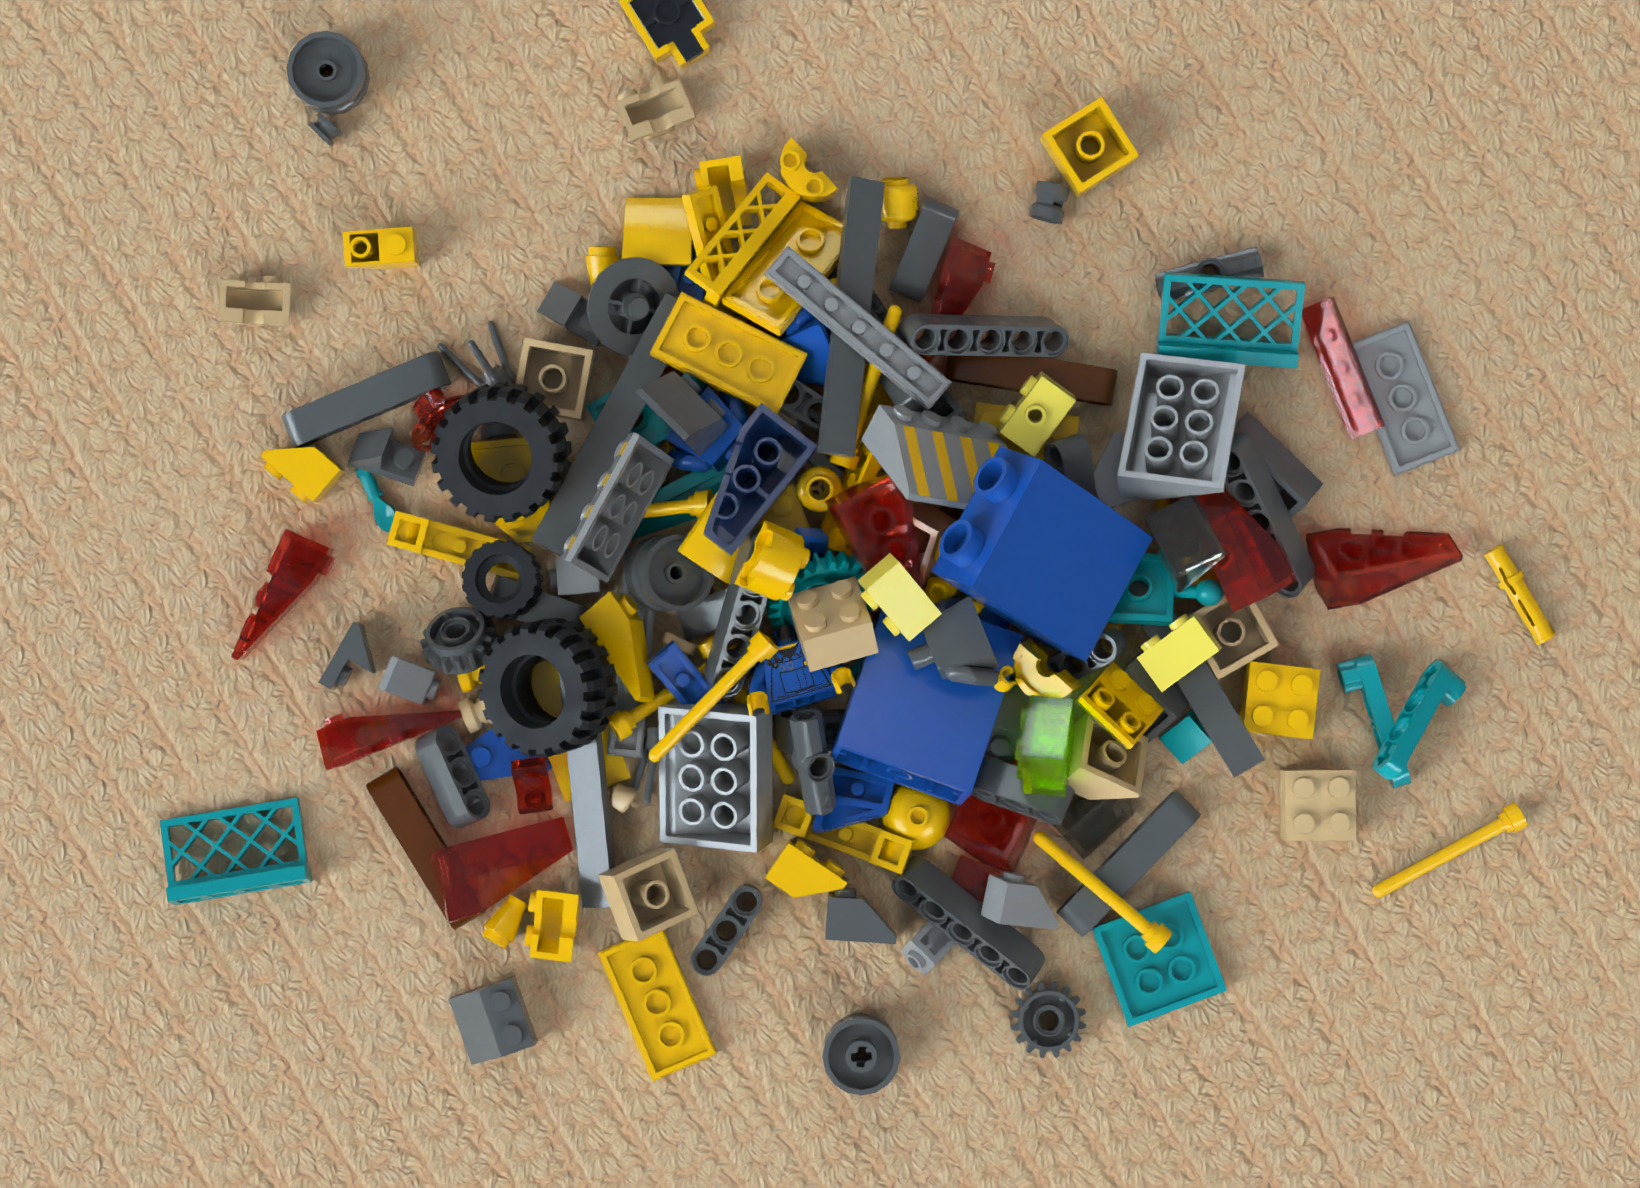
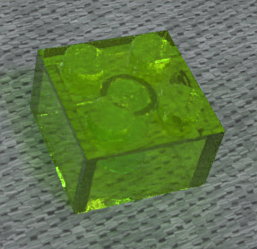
(1045, 745)

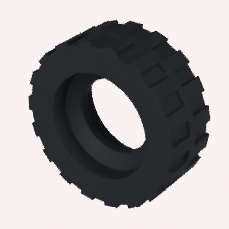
(475, 579)

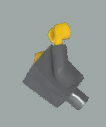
(960, 646)

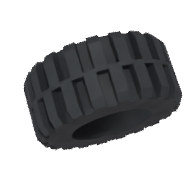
(469, 483)
(510, 695)

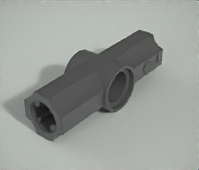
(1238, 264)
(811, 745)

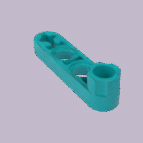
(1363, 675)
(1434, 686)

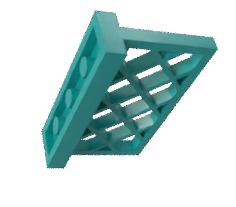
(1227, 349)
(240, 881)

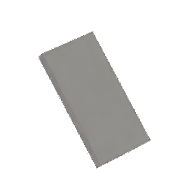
(1407, 399)

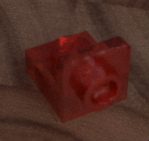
(532, 785)
(973, 876)

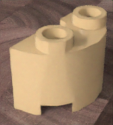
(655, 111)
(254, 302)

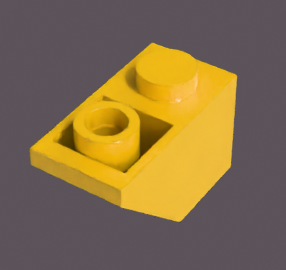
(381, 248)
(305, 468)

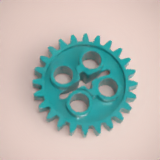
(815, 574)

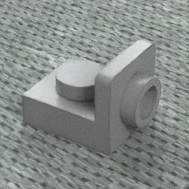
(927, 948)

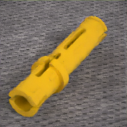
(1519, 593)

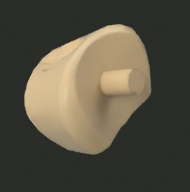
(623, 797)

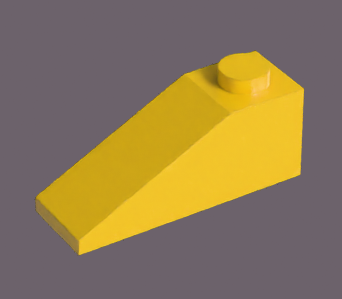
(623, 635)

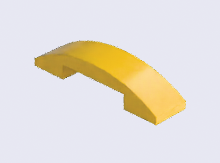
(442, 541)
(858, 840)

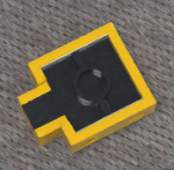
(671, 28)

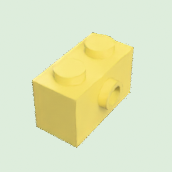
(1036, 413)
(899, 597)
(1179, 651)

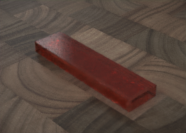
(1342, 368)

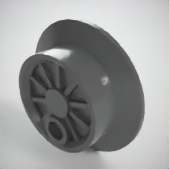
(626, 300)

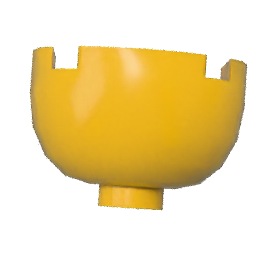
(917, 817)

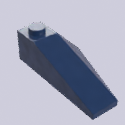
(759, 471)

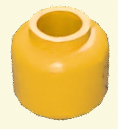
(899, 202)
(823, 475)

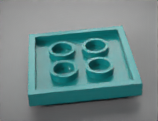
(1163, 981)

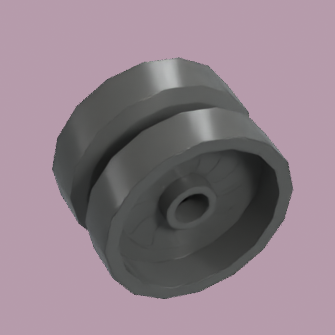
(320, 53)
(664, 577)
(865, 1074)

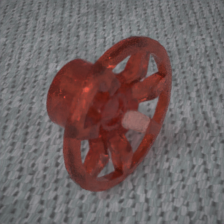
(430, 410)

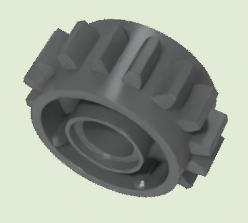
(458, 640)
(1051, 1038)

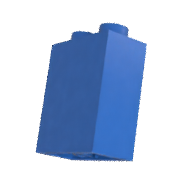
(1041, 552)
(914, 722)

